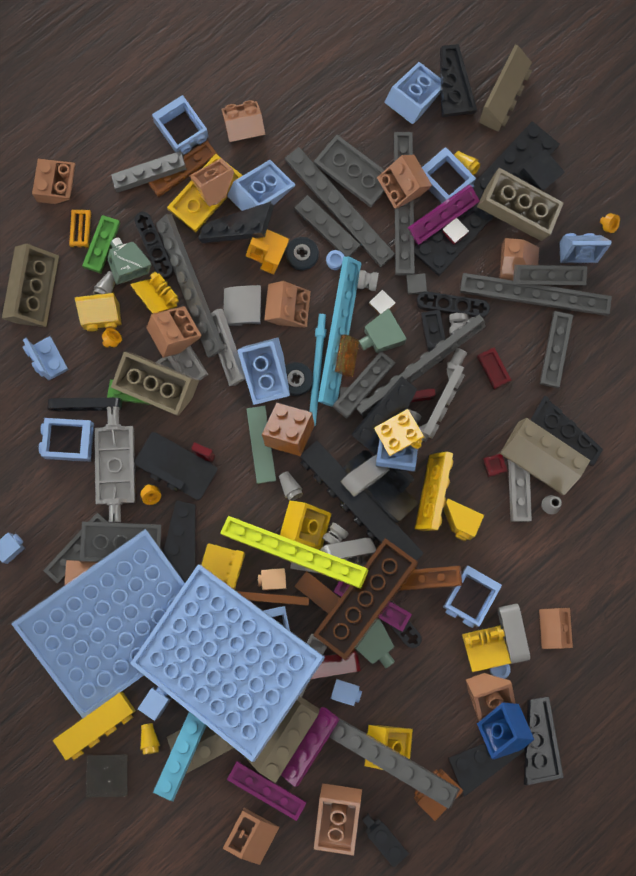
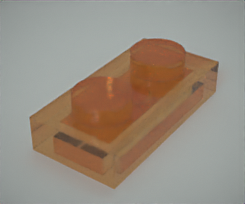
(347, 355)

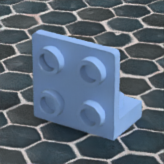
(46, 358)

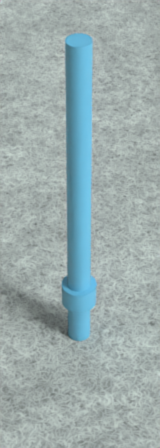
(320, 334)

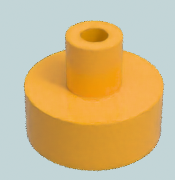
(610, 222)
(111, 337)
(150, 494)

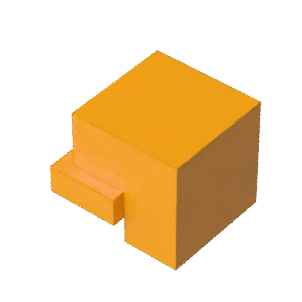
(268, 250)

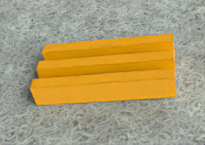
(79, 243)

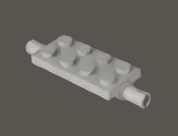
(455, 378)
(114, 465)

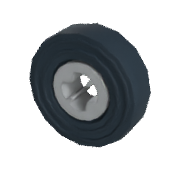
(295, 259)
(305, 381)

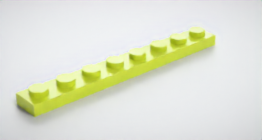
(295, 552)

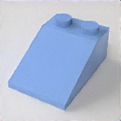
(414, 92)
(260, 186)
(583, 248)
(264, 370)

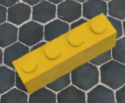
(94, 725)

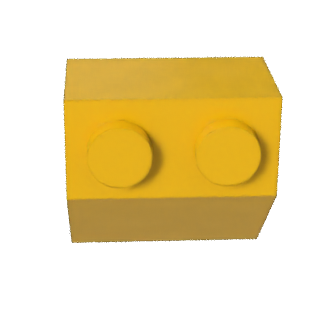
(98, 311)
(462, 520)
(305, 524)
(393, 737)

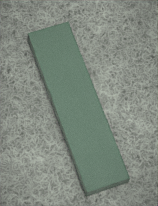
(261, 454)

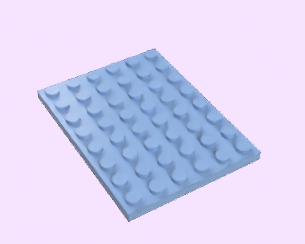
(101, 621)
(227, 662)

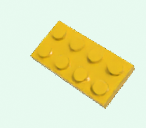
(190, 205)
(434, 491)

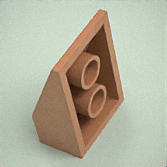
(337, 819)

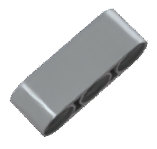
(363, 476)
(354, 551)
(514, 632)

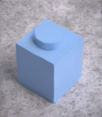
(10, 547)
(346, 692)

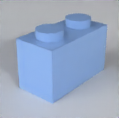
(155, 703)

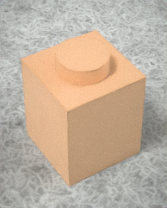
(272, 579)

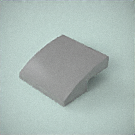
(242, 305)
(185, 363)

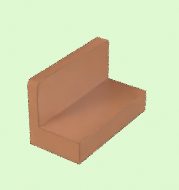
(555, 628)

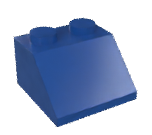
(505, 730)

